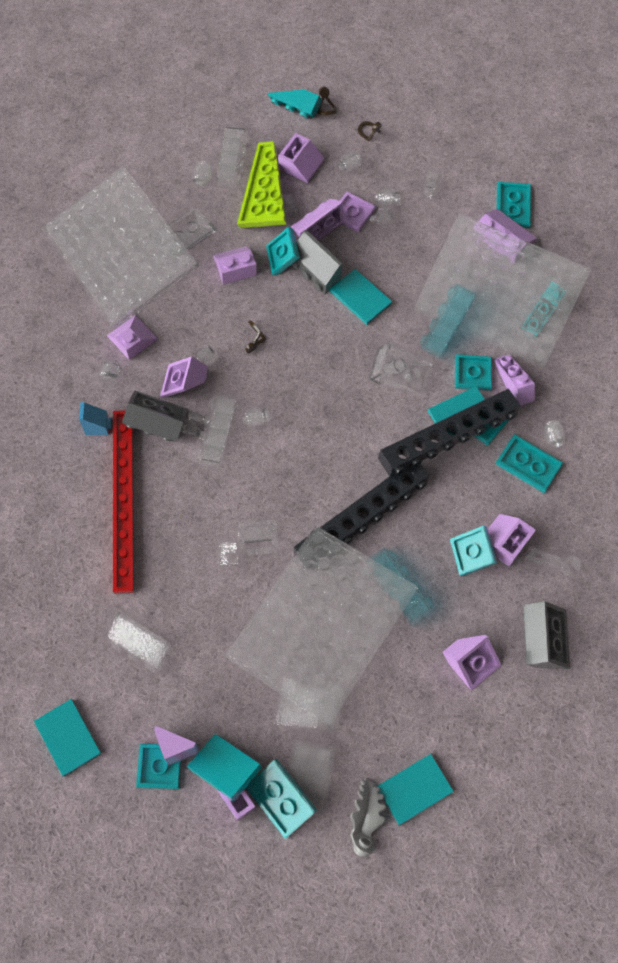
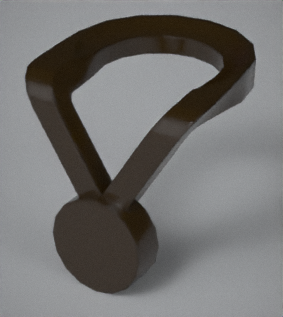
(324, 93)
(375, 128)
(252, 346)

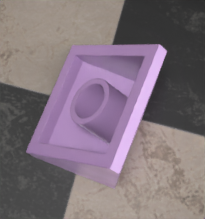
(174, 746)

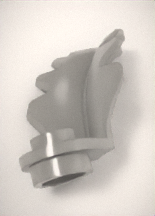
(367, 818)

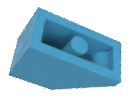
(94, 420)

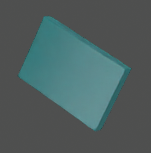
(515, 202)
(360, 296)
(456, 404)
(529, 463)
(67, 737)
(224, 767)
(414, 789)
(281, 798)

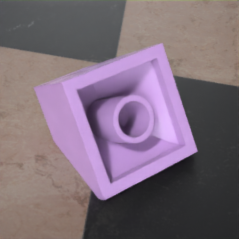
(132, 337)
(183, 376)
(472, 659)

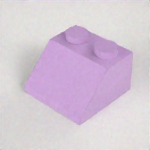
(235, 264)

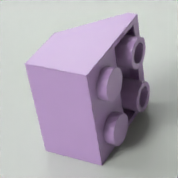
(300, 158)
(509, 537)

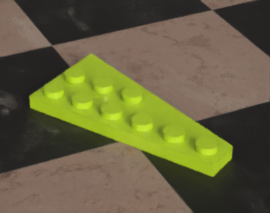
(263, 196)

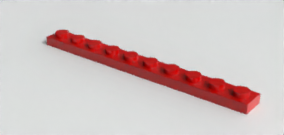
(123, 506)

